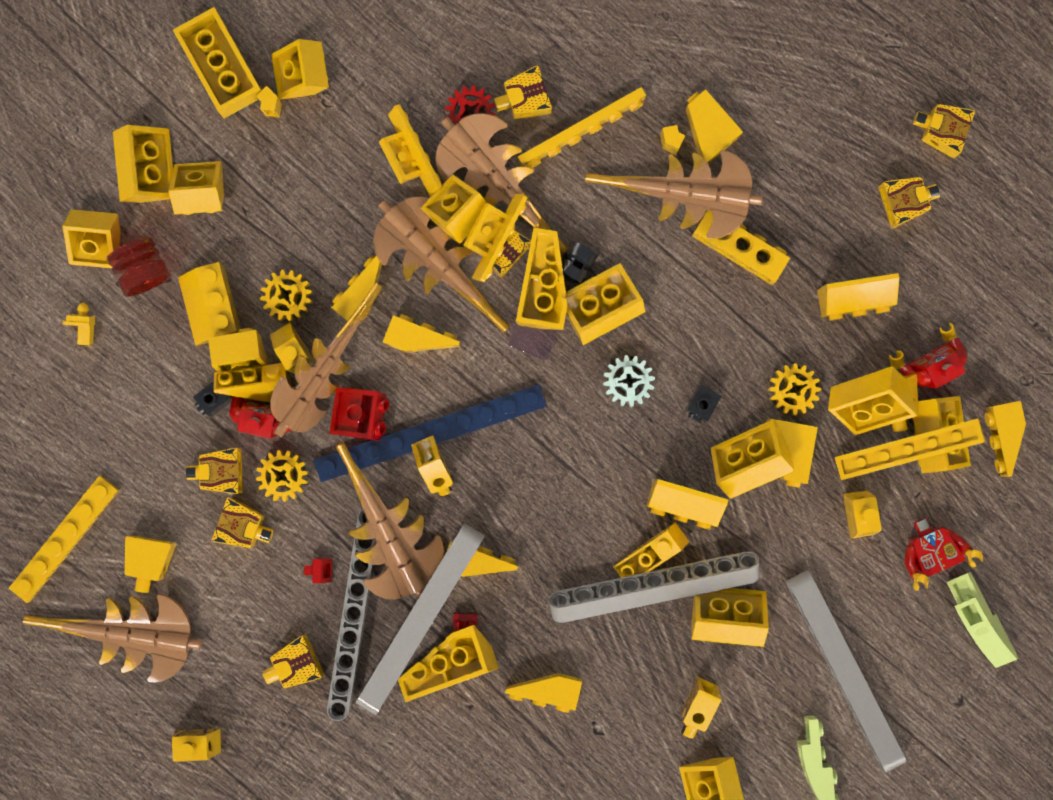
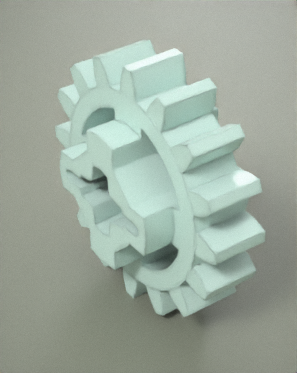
(627, 370)

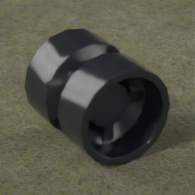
(581, 255)

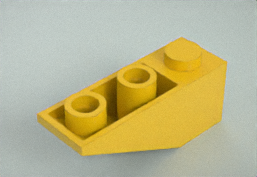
(360, 285)
(412, 338)
(250, 382)
(1007, 429)
(653, 552)
(484, 563)
(552, 689)

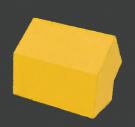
(270, 103)
(671, 139)

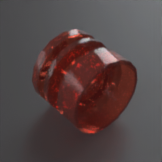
(138, 266)

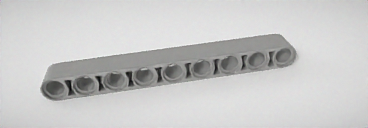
(654, 587)
(420, 618)
(347, 623)
(846, 671)

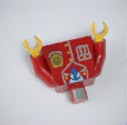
(938, 365)
(253, 417)
(935, 551)

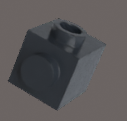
(210, 402)
(702, 404)

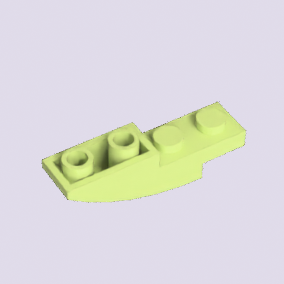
(980, 622)
(811, 754)

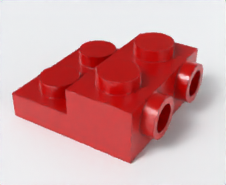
(359, 413)

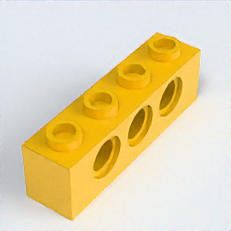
(747, 259)

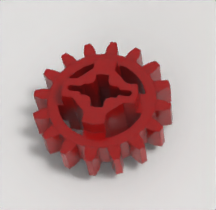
(460, 98)

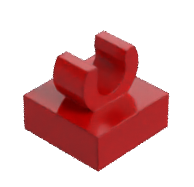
(320, 570)
(463, 620)

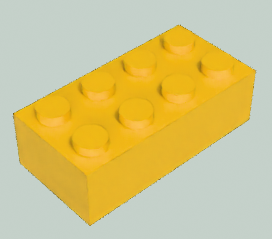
(218, 62)

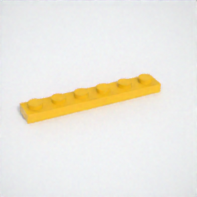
(590, 124)
(910, 449)
(64, 539)

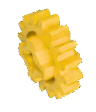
(295, 290)
(790, 381)
(289, 467)

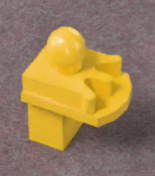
(84, 322)

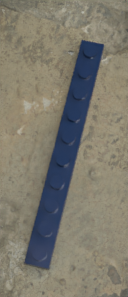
(442, 429)

